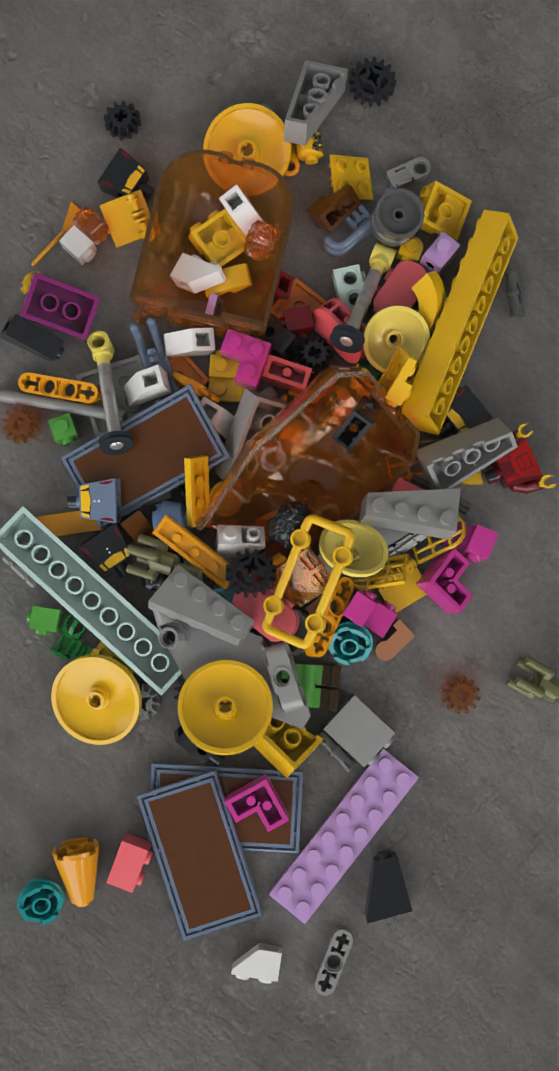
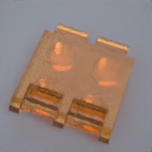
(307, 578)

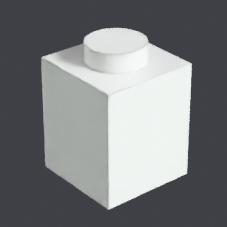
(78, 245)

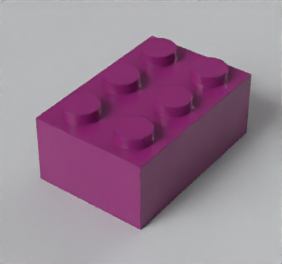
(59, 306)

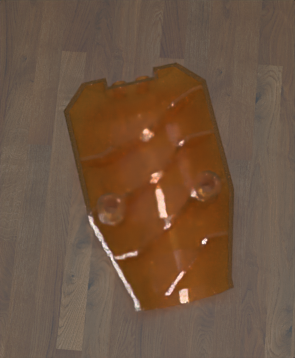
(301, 462)

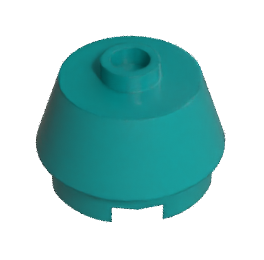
(350, 643)
(40, 900)

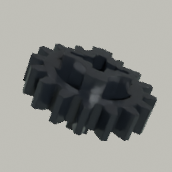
(378, 75)
(262, 577)

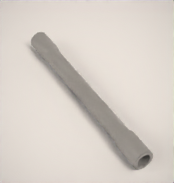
(16, 397)

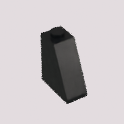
(32, 338)
(386, 889)

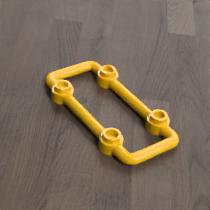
(274, 604)

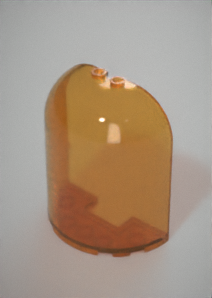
(188, 195)

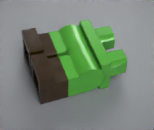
(313, 675)

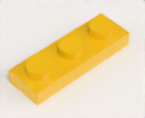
(196, 487)

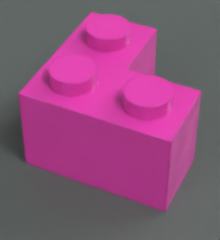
(251, 355)
(476, 544)
(442, 582)
(370, 612)
(258, 797)

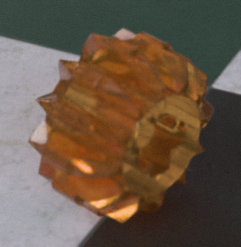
(91, 225)
(260, 240)
(12, 428)
(468, 698)

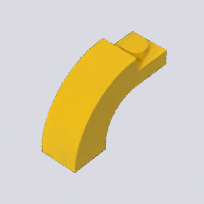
(430, 297)

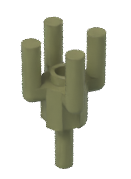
(159, 560)
(541, 683)

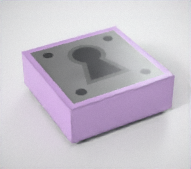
(214, 305)

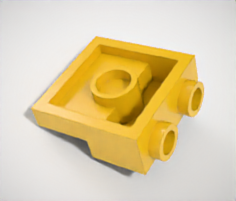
(443, 210)
(218, 238)
(221, 379)
(394, 379)

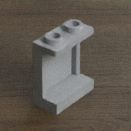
(359, 731)

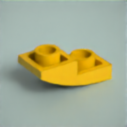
(237, 279)

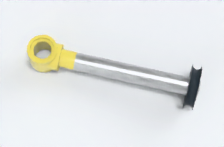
(347, 336)
(115, 440)

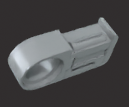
(405, 173)

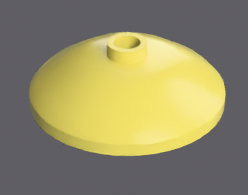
(396, 320)
(368, 549)

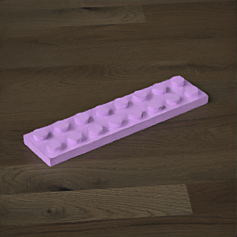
(343, 836)

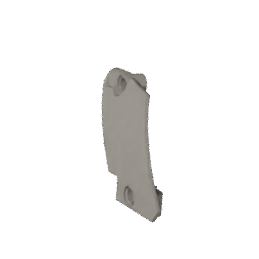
(197, 647)

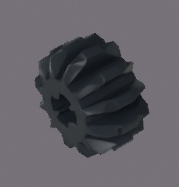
(122, 120)
(318, 348)

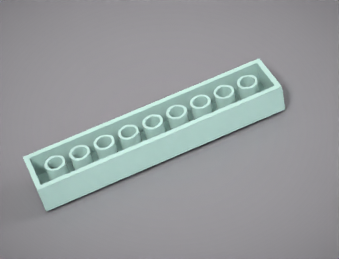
(89, 599)

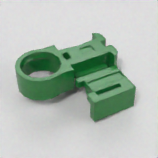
(68, 644)

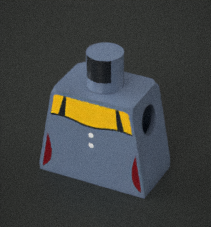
(98, 500)

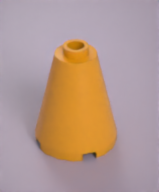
(78, 868)

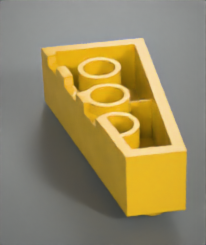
(287, 746)

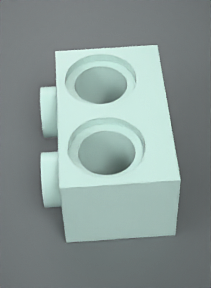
(347, 291)

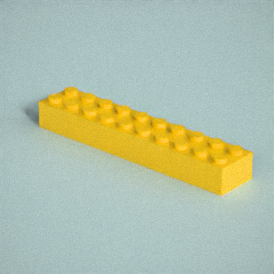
(460, 321)

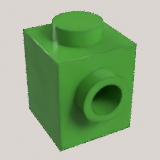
(64, 429)
(45, 620)

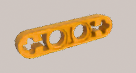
(59, 388)
(332, 618)

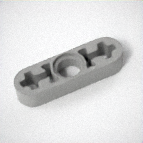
(321, 974)

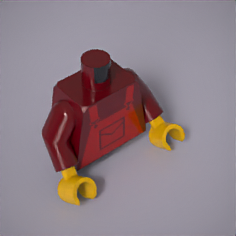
(519, 468)

